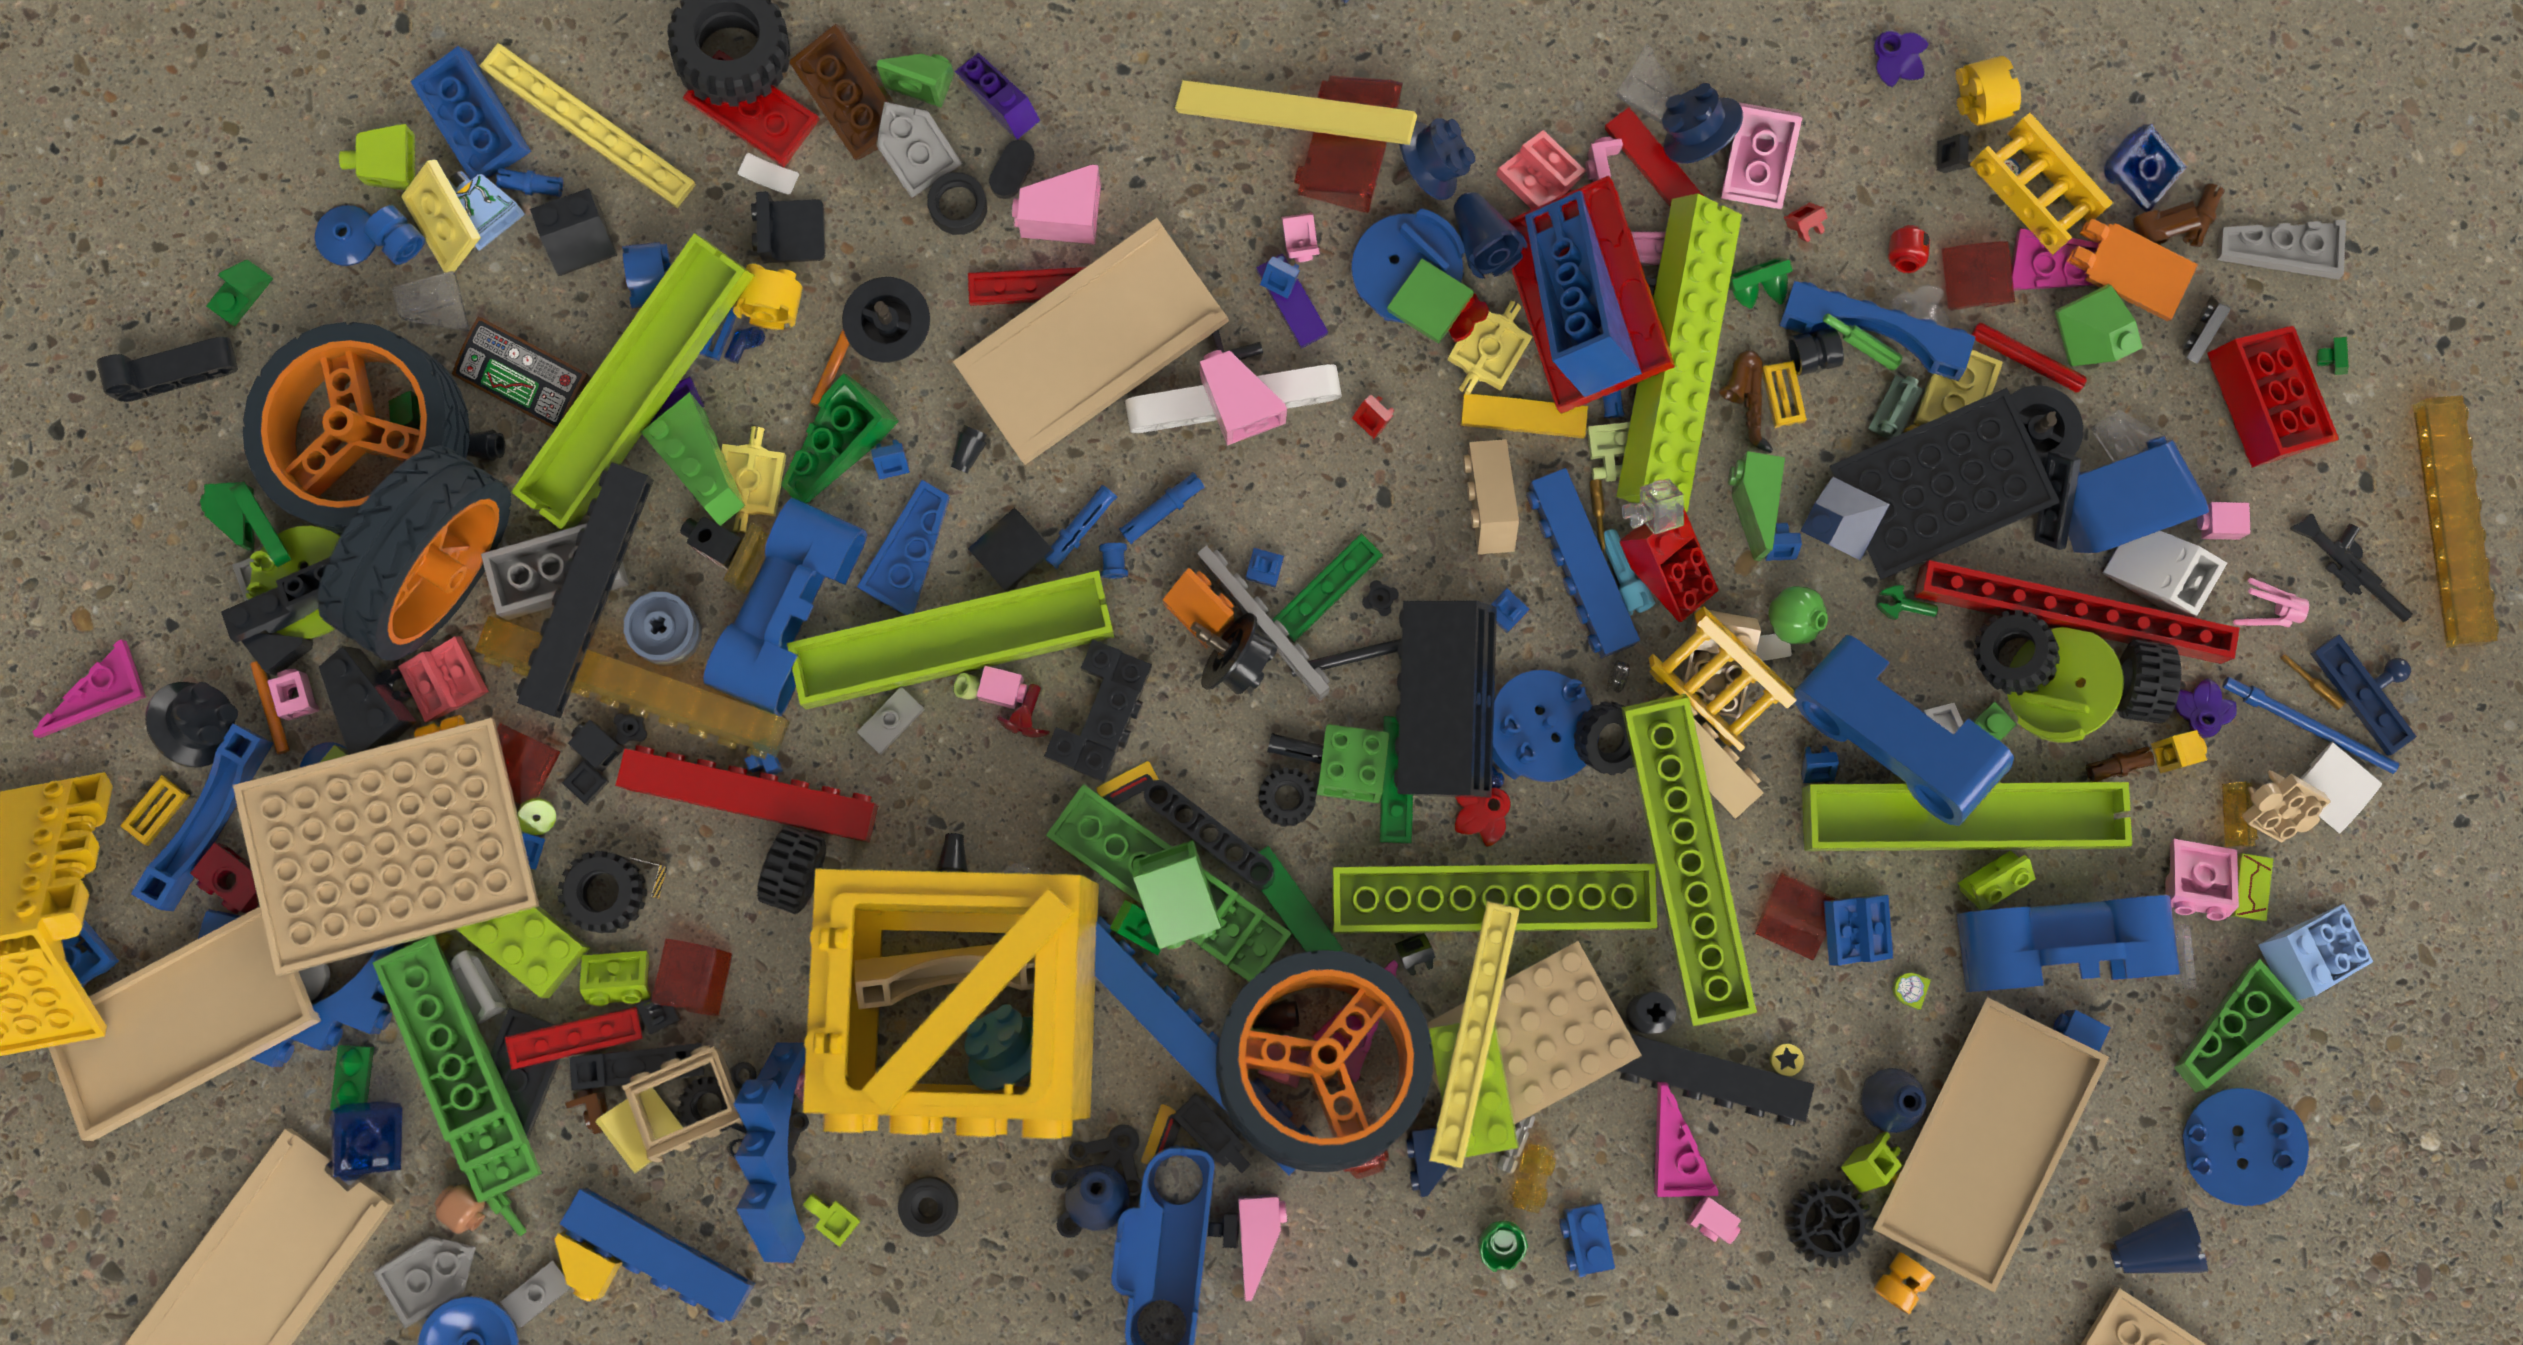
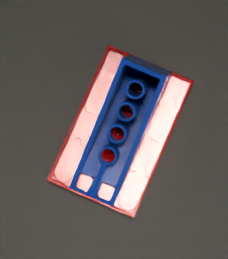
(1588, 297)

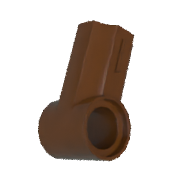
(2162, 225)

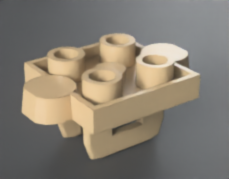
(2285, 807)

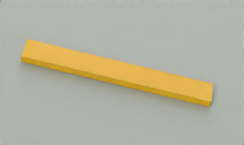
(967, 1000)

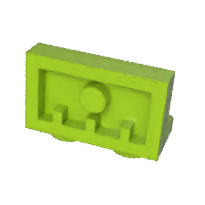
(1997, 880)
(615, 978)

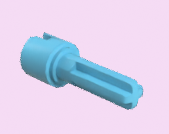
(1632, 590)

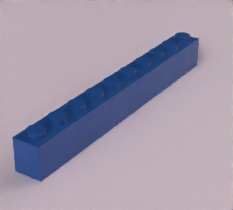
(1169, 1023)

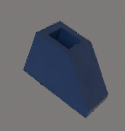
(1426, 1172)

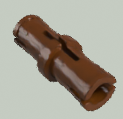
(2206, 213)
(2120, 764)

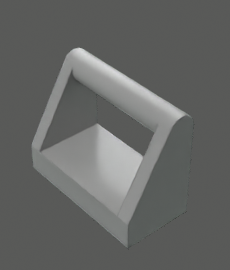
(477, 986)

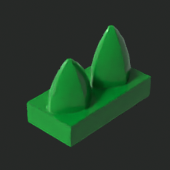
(1769, 273)
(352, 1075)

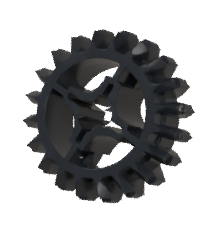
(1836, 1234)

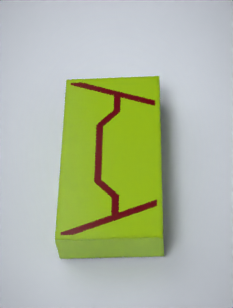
(2253, 886)

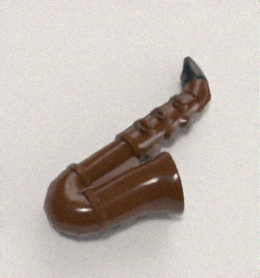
(1747, 379)

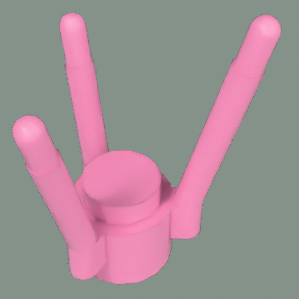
(2287, 606)

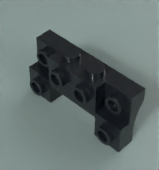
(1109, 717)

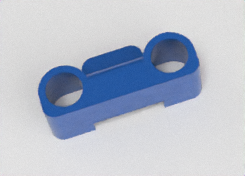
(752, 652)
(1941, 769)
(2012, 944)
(1163, 1247)

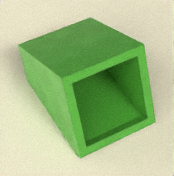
(1176, 895)

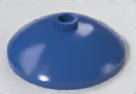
(469, 1319)

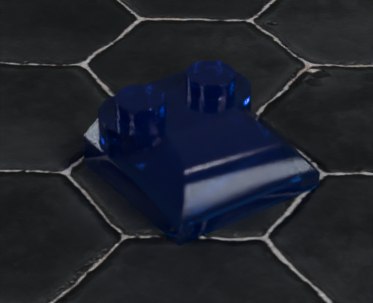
(2144, 166)
(366, 1138)

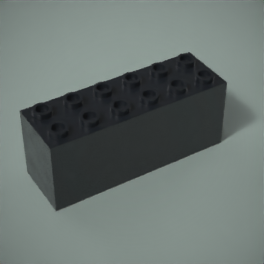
(1446, 699)

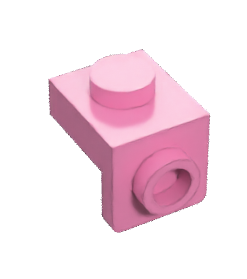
(1598, 165)
(1300, 237)

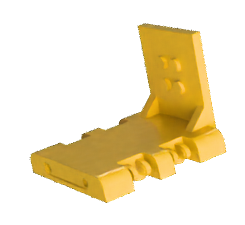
(42, 900)

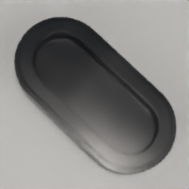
(1012, 169)

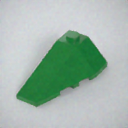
(842, 433)

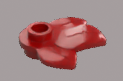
(1473, 312)
(1479, 817)

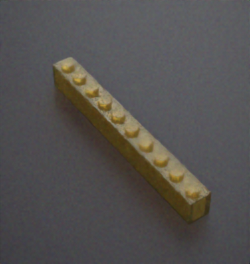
(645, 692)

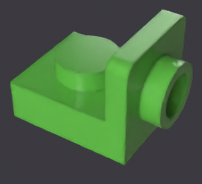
(1995, 721)

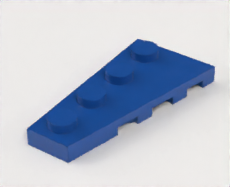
(905, 556)

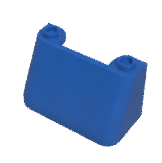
(2134, 498)

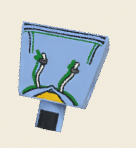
(486, 206)

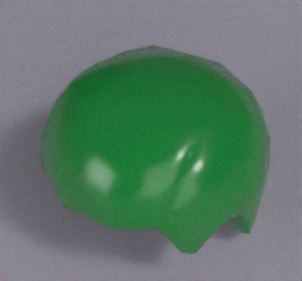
(1502, 1245)

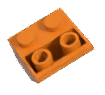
(1194, 601)

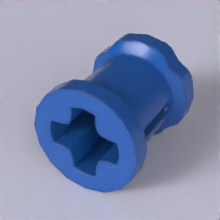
(1113, 560)

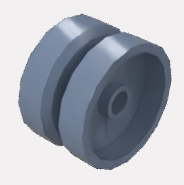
(646, 619)

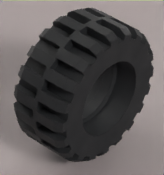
(732, 79)

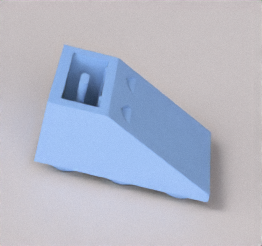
(2316, 953)

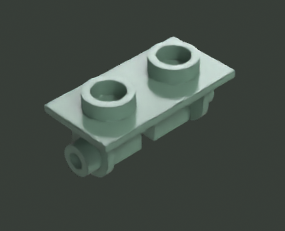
(1896, 407)

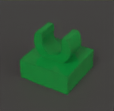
(2336, 356)

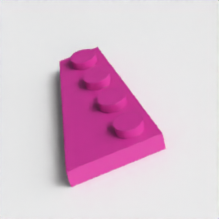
(2038, 269)

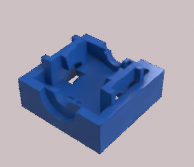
(93, 961)

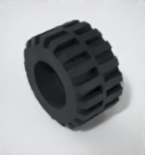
(2012, 627)
(2150, 681)
(790, 869)
(577, 882)

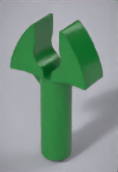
(1904, 604)

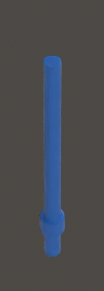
(2257, 697)

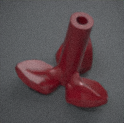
(1022, 717)

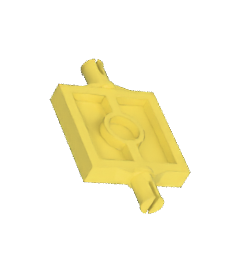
(1491, 350)
(757, 477)

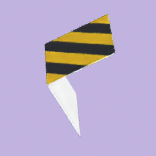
(659, 879)

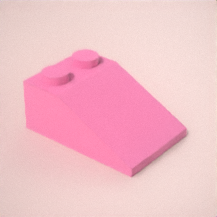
(1761, 156)
(1259, 1232)

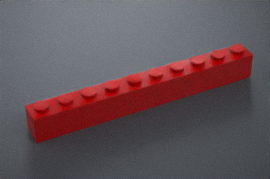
(2076, 611)

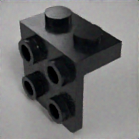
(788, 229)

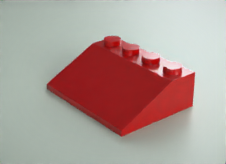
(2272, 395)

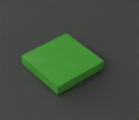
(1430, 301)

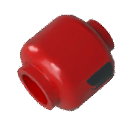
(1908, 249)

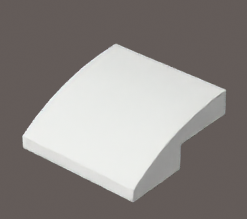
(2344, 783)

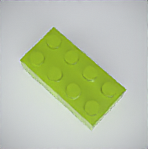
(1493, 1119)

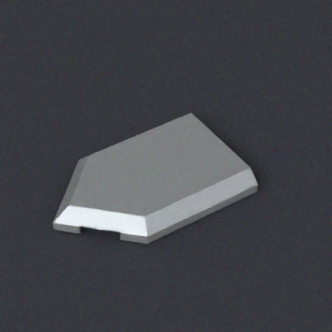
(914, 147)
(425, 1277)

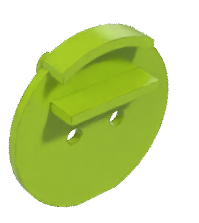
(303, 544)
(2061, 709)

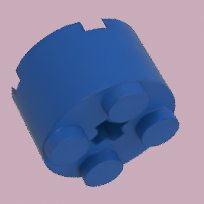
(644, 269)

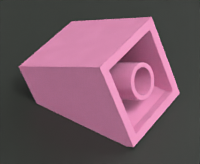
(1060, 207)
(1239, 397)

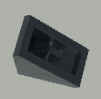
(276, 652)

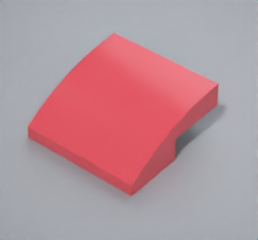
(1540, 171)
(443, 679)

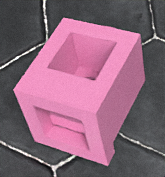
(282, 690)
(1715, 1221)

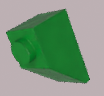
(226, 513)

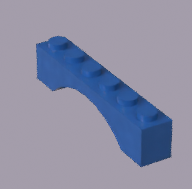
(1937, 347)
(169, 873)

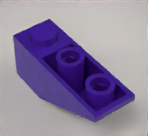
(999, 95)

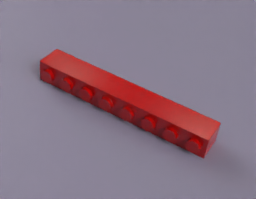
(747, 795)

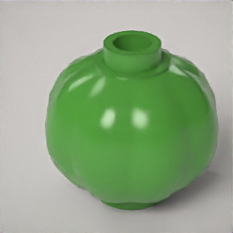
(1798, 615)

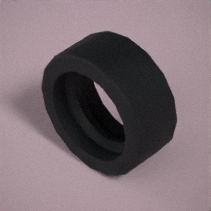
(949, 181)

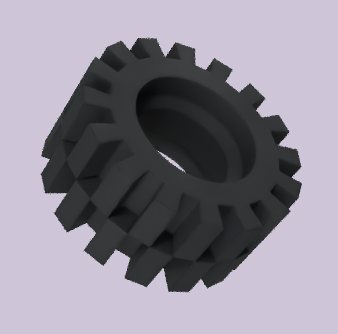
(1293, 778)
(691, 1096)

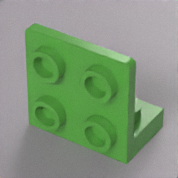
(1353, 763)

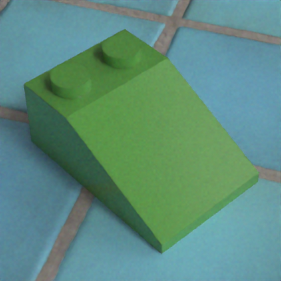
(1756, 497)

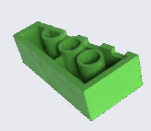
(692, 452)
(2241, 1023)

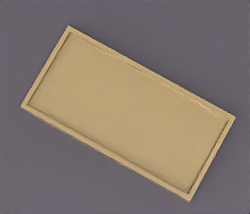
(1091, 341)
(181, 1026)
(1991, 1144)
(268, 1255)

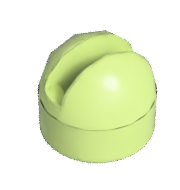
(966, 686)

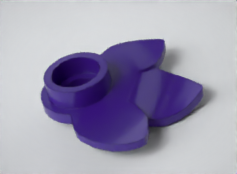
(1904, 58)
(2208, 704)

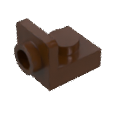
(595, 1105)

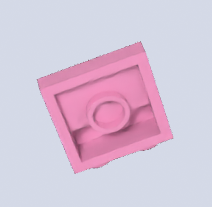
(2202, 879)

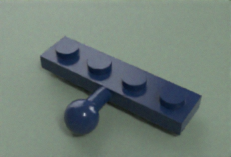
(2365, 693)

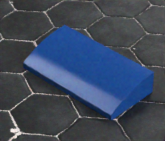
(470, 114)

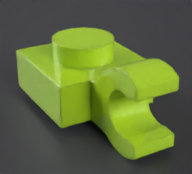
(835, 1221)

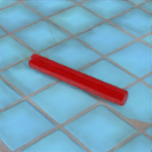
(2029, 357)

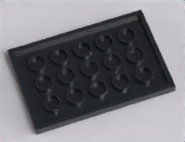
(1949, 482)

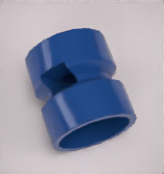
(390, 230)

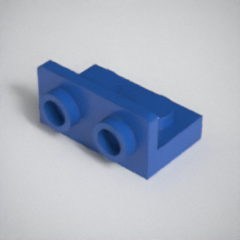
(1587, 1240)

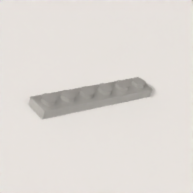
(1236, 588)

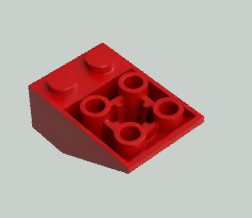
(1671, 567)

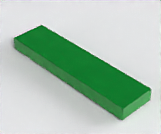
(1328, 587)
(1395, 808)
(1295, 908)

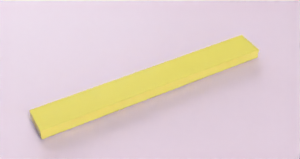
(1296, 112)
(587, 125)
(1474, 1034)

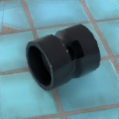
(1820, 350)

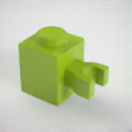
(1872, 1164)

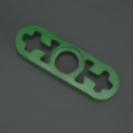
(260, 524)

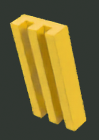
(1772, 397)
(163, 819)

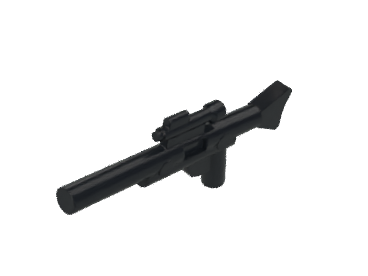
(2353, 570)

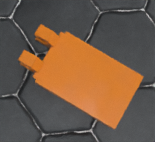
(2134, 267)

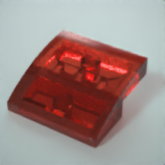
(1978, 275)
(526, 762)
(1795, 916)
(692, 977)

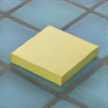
(623, 1131)

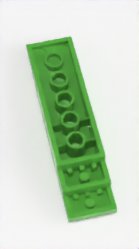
(1110, 842)
(456, 1069)

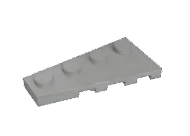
(2301, 249)

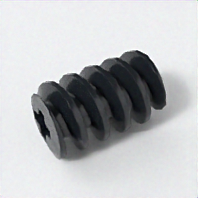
(1655, 1001)

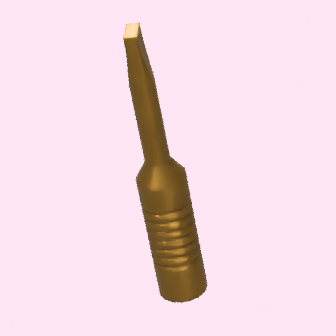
(1598, 508)
(2317, 685)

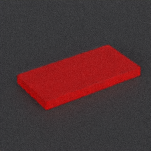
(771, 125)

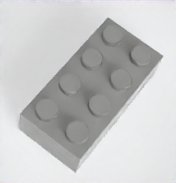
(530, 572)

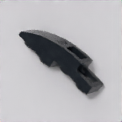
(278, 607)

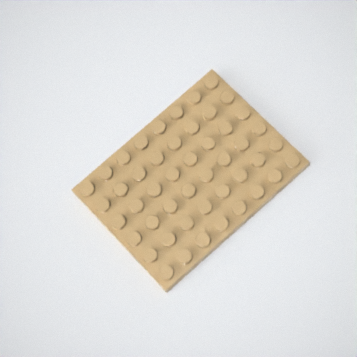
(385, 846)

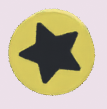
(1786, 1059)

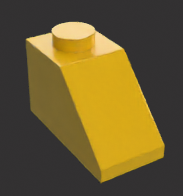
(2179, 751)
(585, 1268)

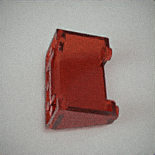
(1346, 167)

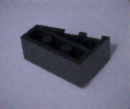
(363, 701)

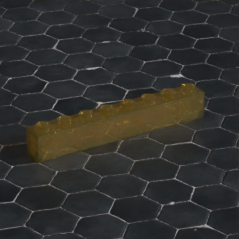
(2455, 522)

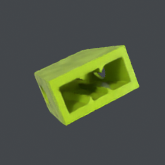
(383, 157)

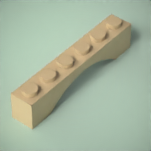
(892, 978)

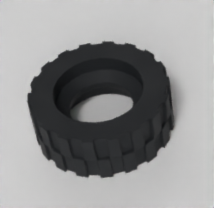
(1587, 736)

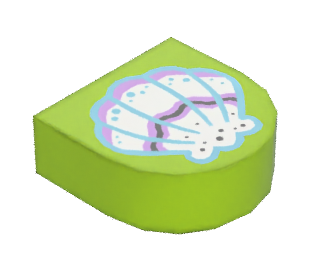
(1911, 989)

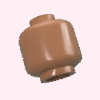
(459, 1209)

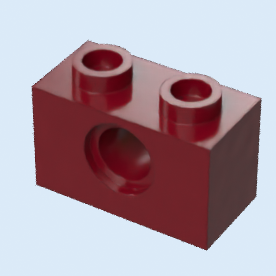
(212, 876)

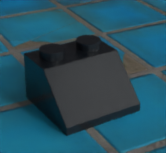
(573, 231)

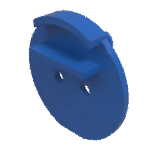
(1410, 239)
(1524, 738)
(2270, 1142)

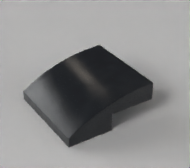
(1011, 549)

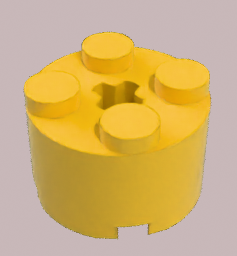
(1988, 90)
(770, 298)

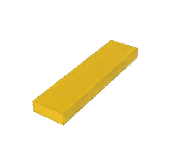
(1522, 416)

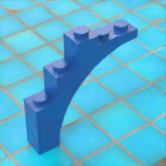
(354, 1005)
(763, 1155)

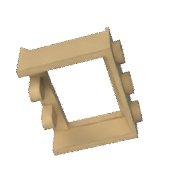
(708, 1127)

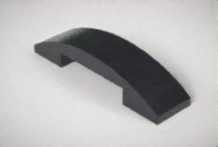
(620, 1067)

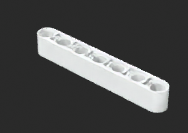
(1193, 406)

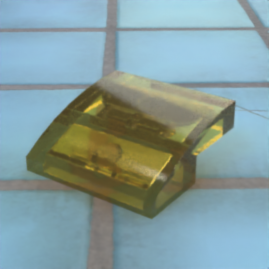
(747, 559)

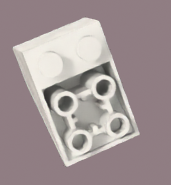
(2166, 572)

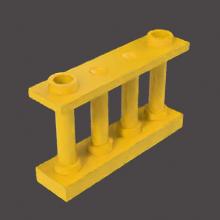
(2058, 168)
(1730, 649)

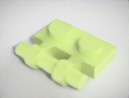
(1606, 443)

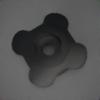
(1377, 589)
(624, 735)

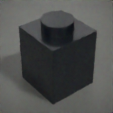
(595, 745)

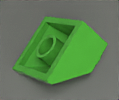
(918, 76)
(2097, 328)

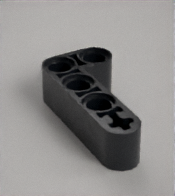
(166, 371)

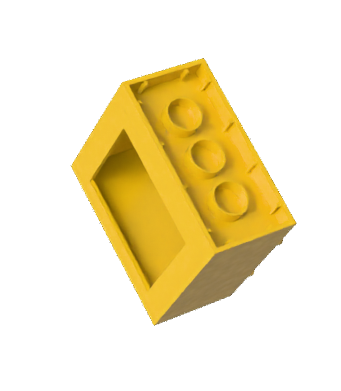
(843, 1040)

